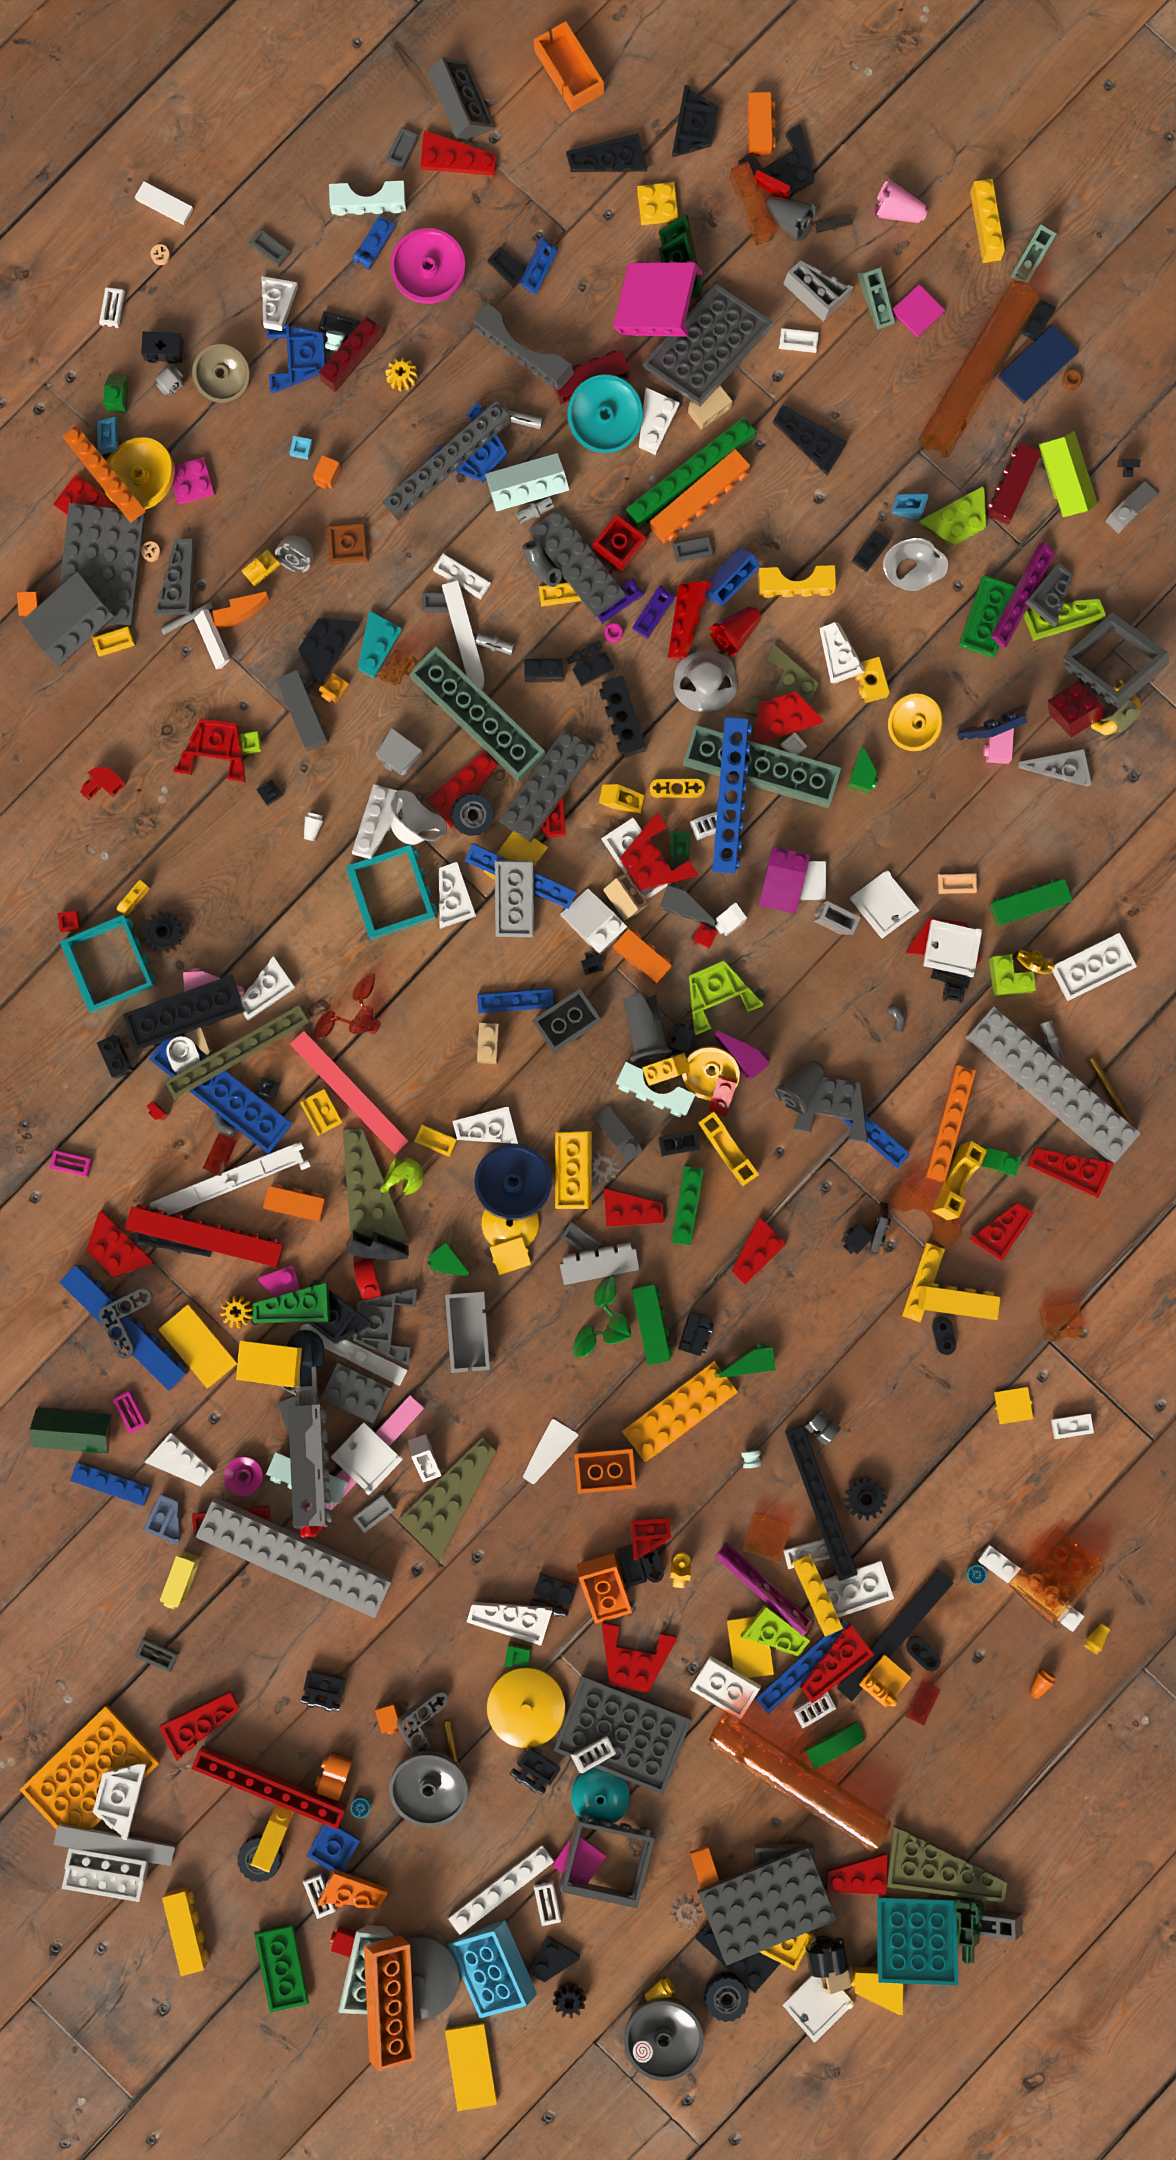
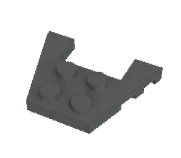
(838, 1100)
(381, 1314)

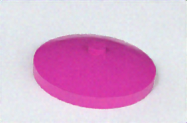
(428, 266)

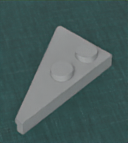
(1065, 766)

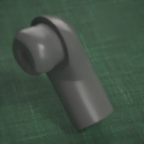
(899, 1016)
(223, 1128)

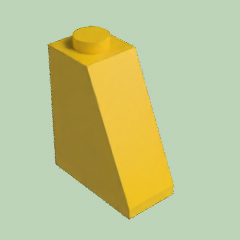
(884, 1994)

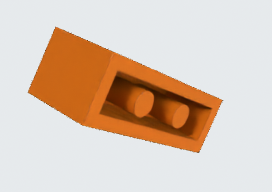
(760, 123)
(642, 956)
(295, 1202)

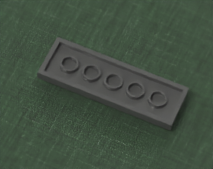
(577, 563)
(547, 785)

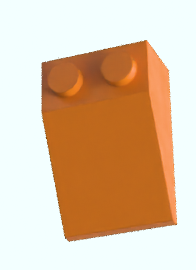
(604, 1588)

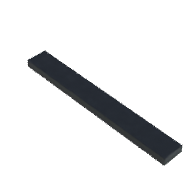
(821, 1503)
(898, 1630)

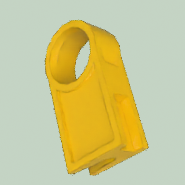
(133, 898)

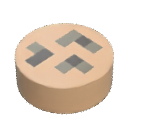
(160, 254)
(150, 551)

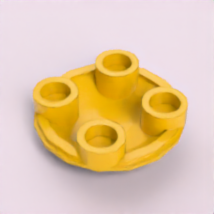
(1035, 962)

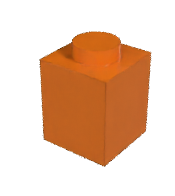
(326, 472)
(28, 602)
(387, 1717)

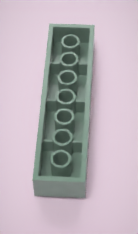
(477, 714)
(767, 768)

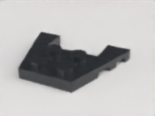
(790, 169)

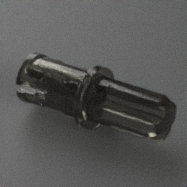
(833, 223)

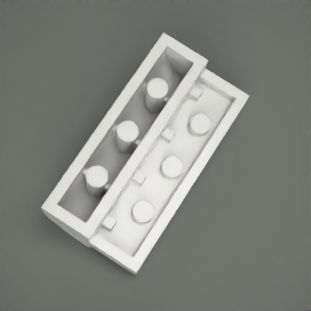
(104, 1874)

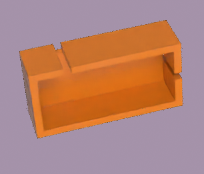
(569, 66)

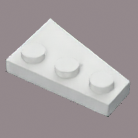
(277, 301)
(839, 654)
(267, 989)

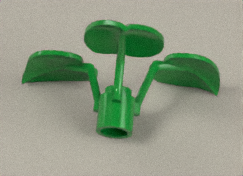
(616, 1330)

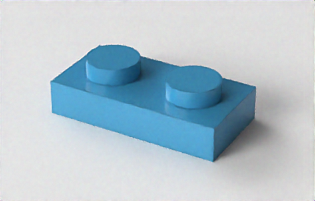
(107, 435)

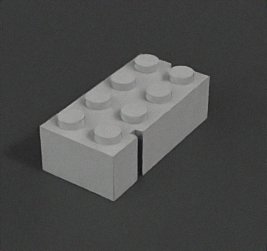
(467, 1332)

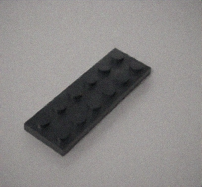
(184, 1012)

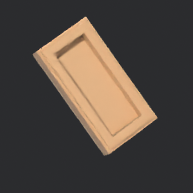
(957, 883)

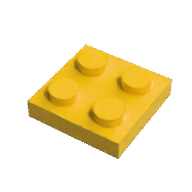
(657, 203)

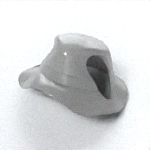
(928, 566)
(706, 673)

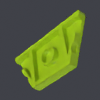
(959, 519)

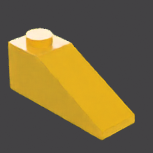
(272, 1838)

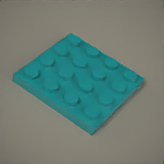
(917, 1941)

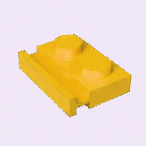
(321, 1112)

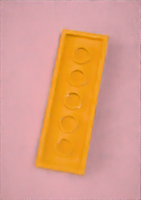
(679, 1412)

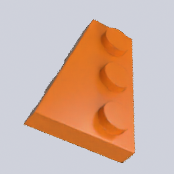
(351, 1890)

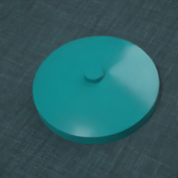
(604, 414)

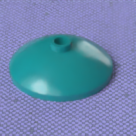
(596, 1784)

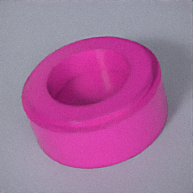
(613, 632)

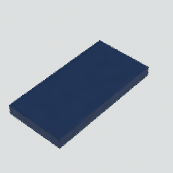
(1038, 364)

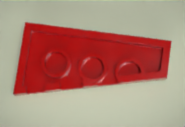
(453, 156)
(688, 604)
(1075, 1171)
(838, 1662)
(189, 1728)

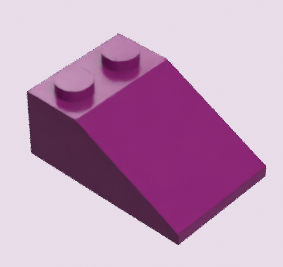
(784, 880)
(749, 1059)

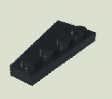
(615, 155)
(814, 441)
(751, 1970)

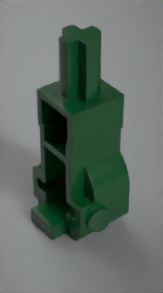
(968, 1932)

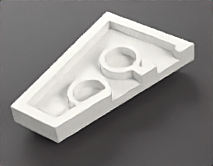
(657, 417)
(454, 898)
(487, 1127)
(180, 1461)

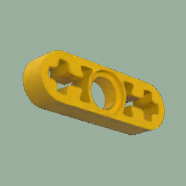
(691, 793)

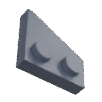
(164, 1519)

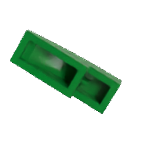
(834, 1744)

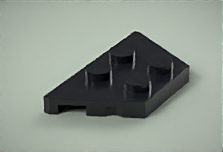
(695, 124)
(325, 645)
(343, 1322)

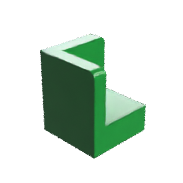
(517, 1655)

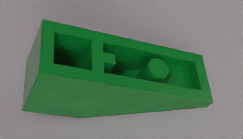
(751, 1361)

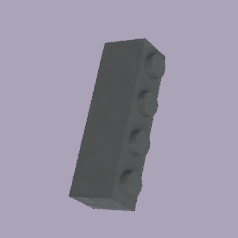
(302, 711)

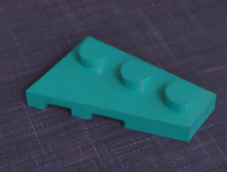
(377, 644)

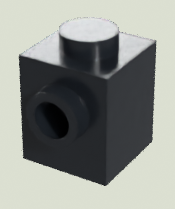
(856, 1239)

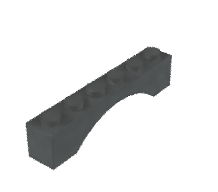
(550, 367)

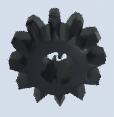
(567, 2007)

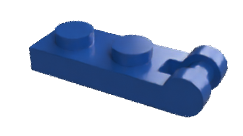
(374, 242)
(538, 266)

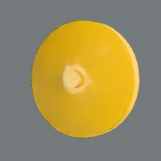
(144, 469)
(526, 1707)

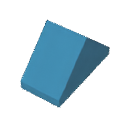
(910, 505)

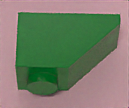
(116, 393)
(863, 773)
(1001, 1161)
(447, 1261)

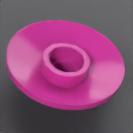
(236, 1483)

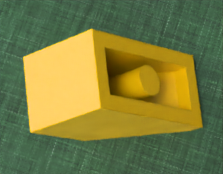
(621, 798)

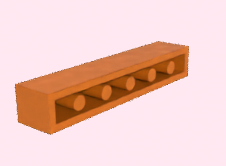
(103, 474)
(700, 496)
(949, 1123)

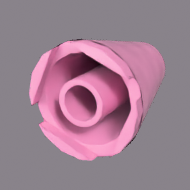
(898, 204)

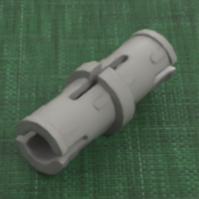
(535, 510)
(495, 644)
(1051, 1039)

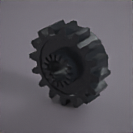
(172, 937)
(865, 1509)

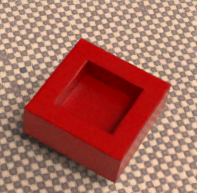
(68, 921)
(705, 936)
(156, 1111)

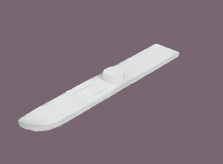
(463, 633)
(362, 1357)

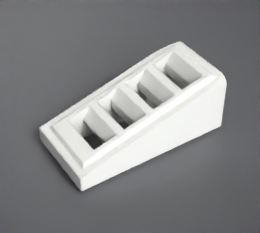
(694, 825)
(811, 1719)
(590, 1764)

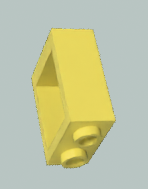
(180, 1579)

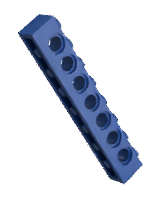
(721, 863)

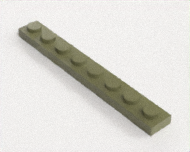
(236, 1052)

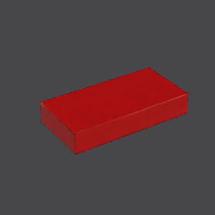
(772, 185)

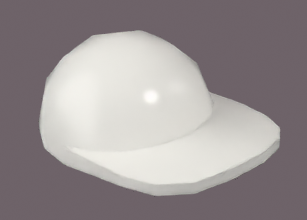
(182, 1053)

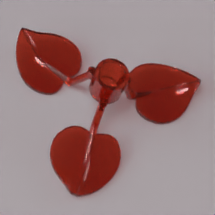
(363, 1020)

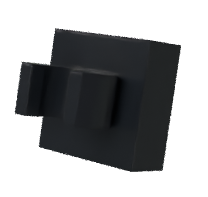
(1128, 465)
(269, 792)
(591, 963)
(267, 1089)

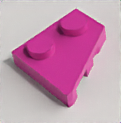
(281, 1281)

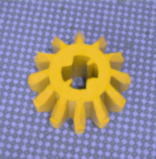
(407, 377)
(233, 1317)

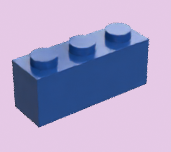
(731, 576)

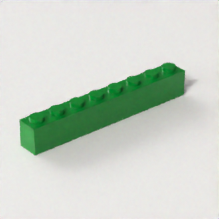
(689, 473)

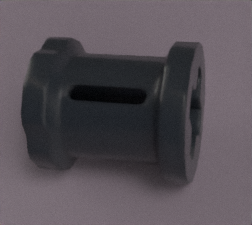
(953, 993)

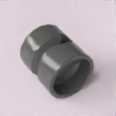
(822, 1426)

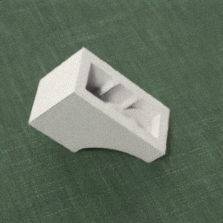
(730, 920)
(424, 1458)

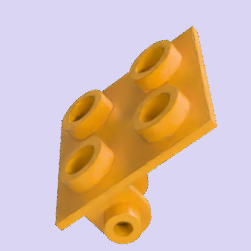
(885, 1681)

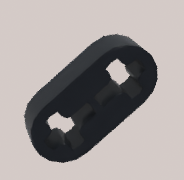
(658, 1566)

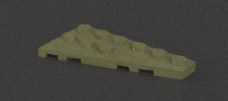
(367, 1205)
(441, 1508)
(927, 1868)

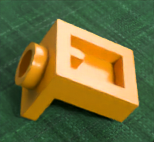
(333, 688)

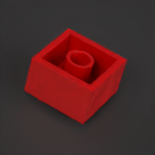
(619, 543)

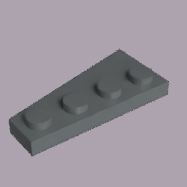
(178, 581)

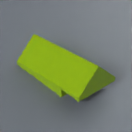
(1068, 474)

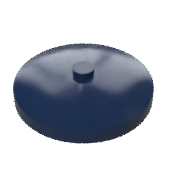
(513, 1182)

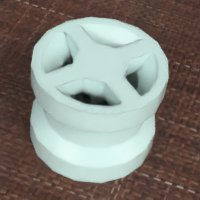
(335, 340)
(751, 1459)

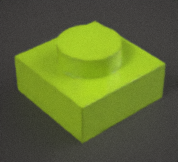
(250, 742)

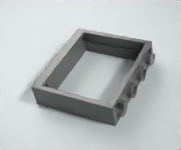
(1130, 634)
(602, 1893)

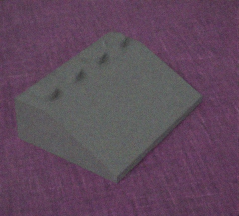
(68, 619)

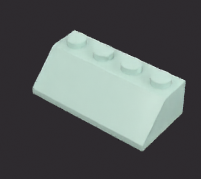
(527, 482)
(354, 1990)

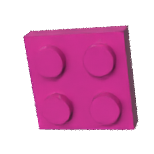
(192, 481)

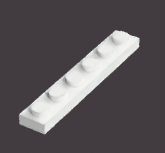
(1007, 1570)
(501, 1889)

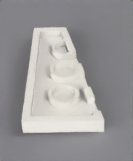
(375, 821)
(513, 1620)

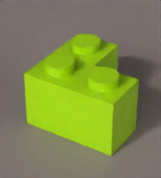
(1007, 982)

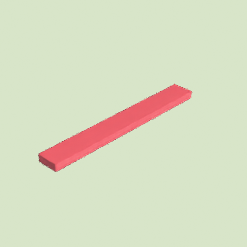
(349, 1092)

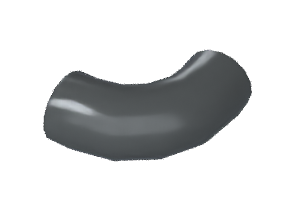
(540, 565)

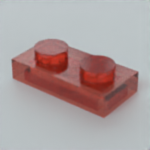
(219, 1154)
(923, 1702)

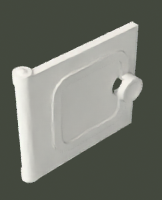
(883, 900)
(956, 948)
(369, 1460)
(819, 2006)

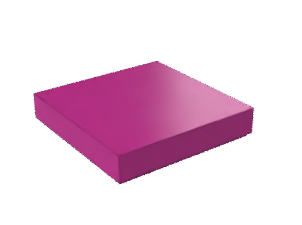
(918, 311)
(585, 1862)

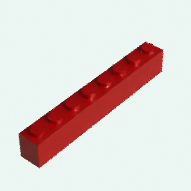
(204, 1236)
(269, 1787)

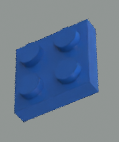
(333, 1848)

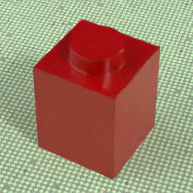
(342, 1941)

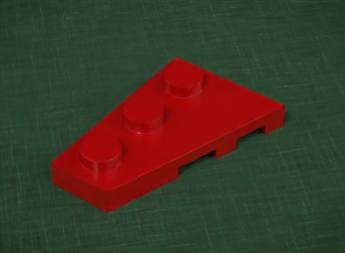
(630, 1210)

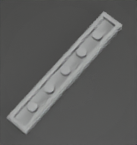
(113, 1844)

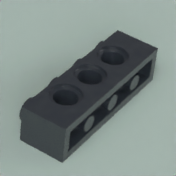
(618, 688)

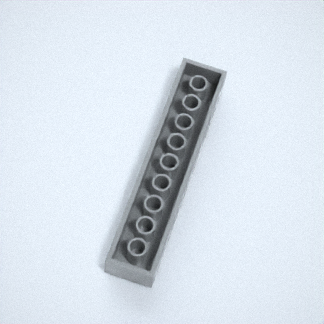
(1052, 1085)
(294, 1557)

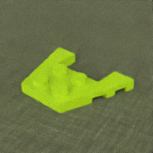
(716, 986)

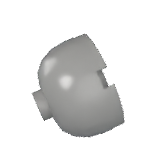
(295, 553)

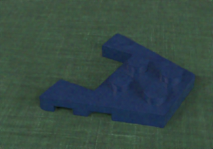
(995, 727)

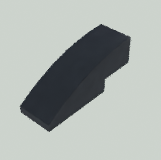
(377, 1247)

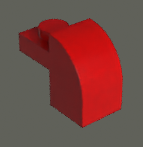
(101, 778)
(366, 1277)

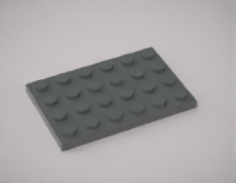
(717, 341)
(106, 554)
(641, 1733)
(766, 1905)

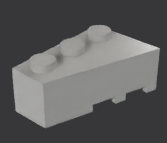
(816, 290)

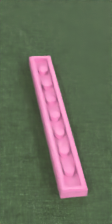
(388, 1433)

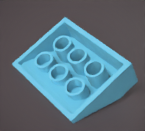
(493, 1970)

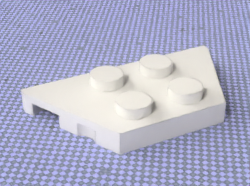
(119, 1797)

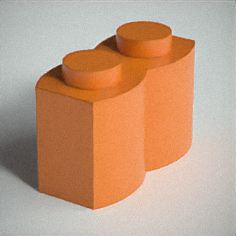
(334, 1776)

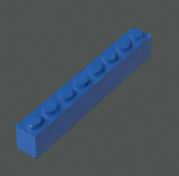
(147, 1349)

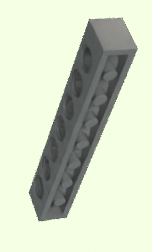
(447, 460)

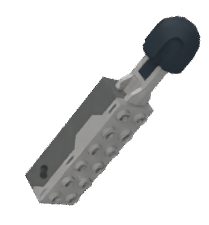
(308, 1440)

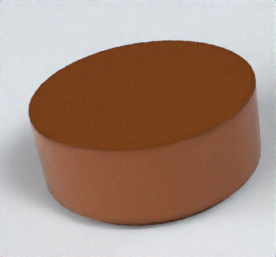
(1072, 379)

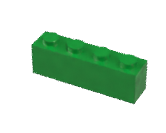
(1031, 902)
(687, 1205)
(651, 1324)

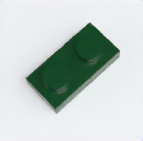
(679, 848)

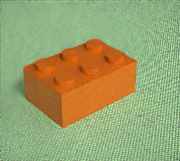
(605, 1470)

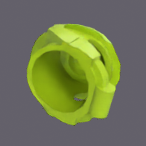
(406, 1170)

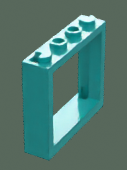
(424, 889)
(81, 980)

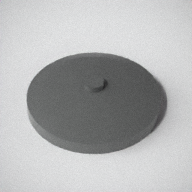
(428, 1788)
(433, 1976)
(673, 2034)

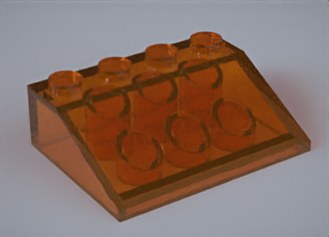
(1057, 1576)

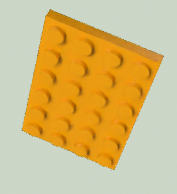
(70, 1781)

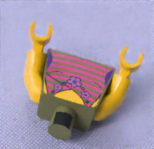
(1118, 719)

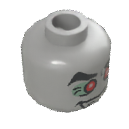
(169, 381)

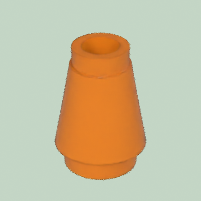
(1042, 1683)

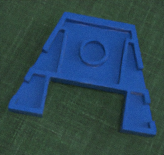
(305, 356)
(486, 458)

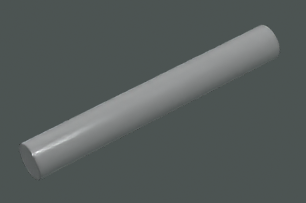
(184, 619)

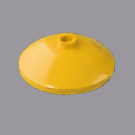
(905, 718)
(701, 1079)
(497, 1231)

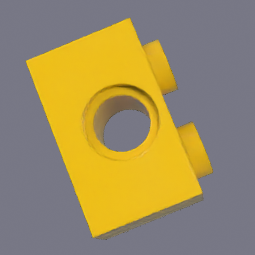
(874, 691)
(666, 1069)

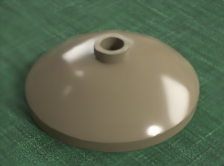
(220, 387)

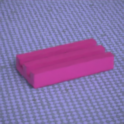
(86, 1166)
(135, 1405)

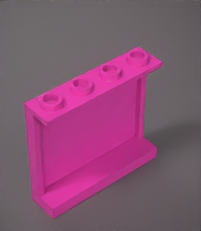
(655, 298)

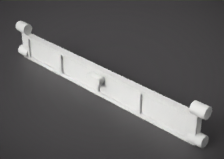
(232, 1179)

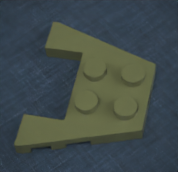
(792, 680)

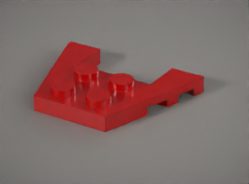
(214, 741)
(647, 864)
(634, 1667)

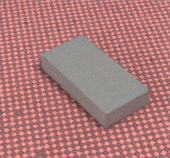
(373, 1513)

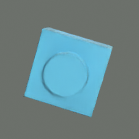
(301, 447)

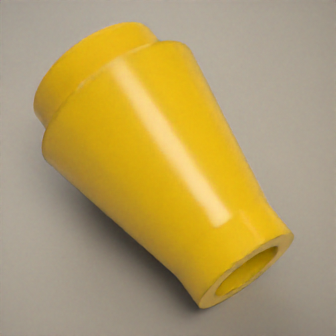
(1097, 1639)
(662, 1989)

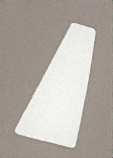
(552, 1445)

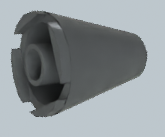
(791, 215)
(800, 1087)

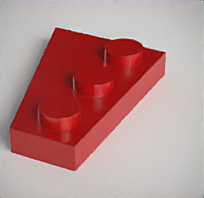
(1003, 1231)
(757, 1251)
(860, 1877)

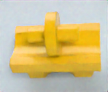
(260, 567)
(680, 1569)

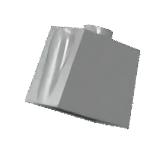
(398, 753)
(836, 918)

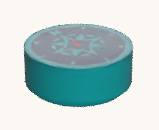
(976, 1574)
(360, 1807)

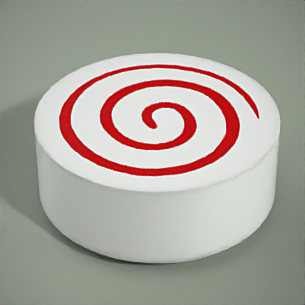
(643, 2051)

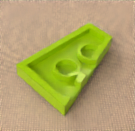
(774, 1631)

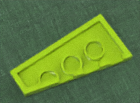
(1070, 617)

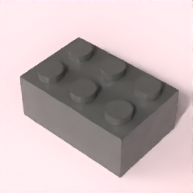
(567, 1021)
(356, 1392)

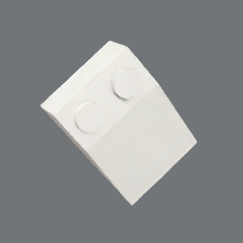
(594, 921)

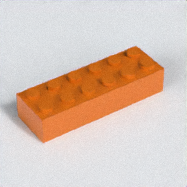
(389, 2003)

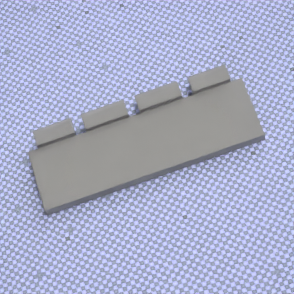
(599, 1266)

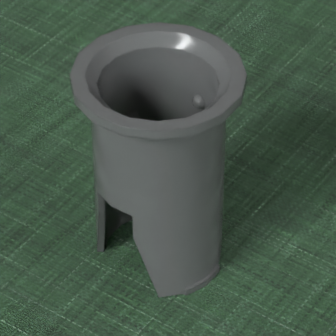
(646, 1028)

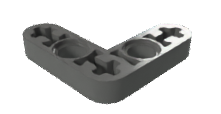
(118, 1313)
(416, 1721)

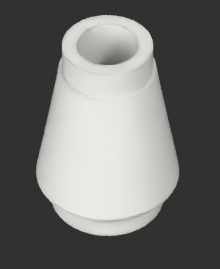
(312, 826)

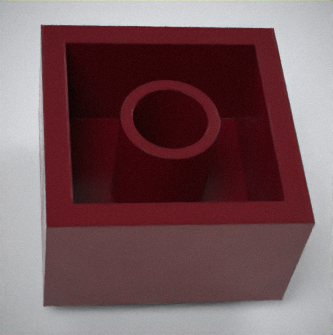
(1075, 709)

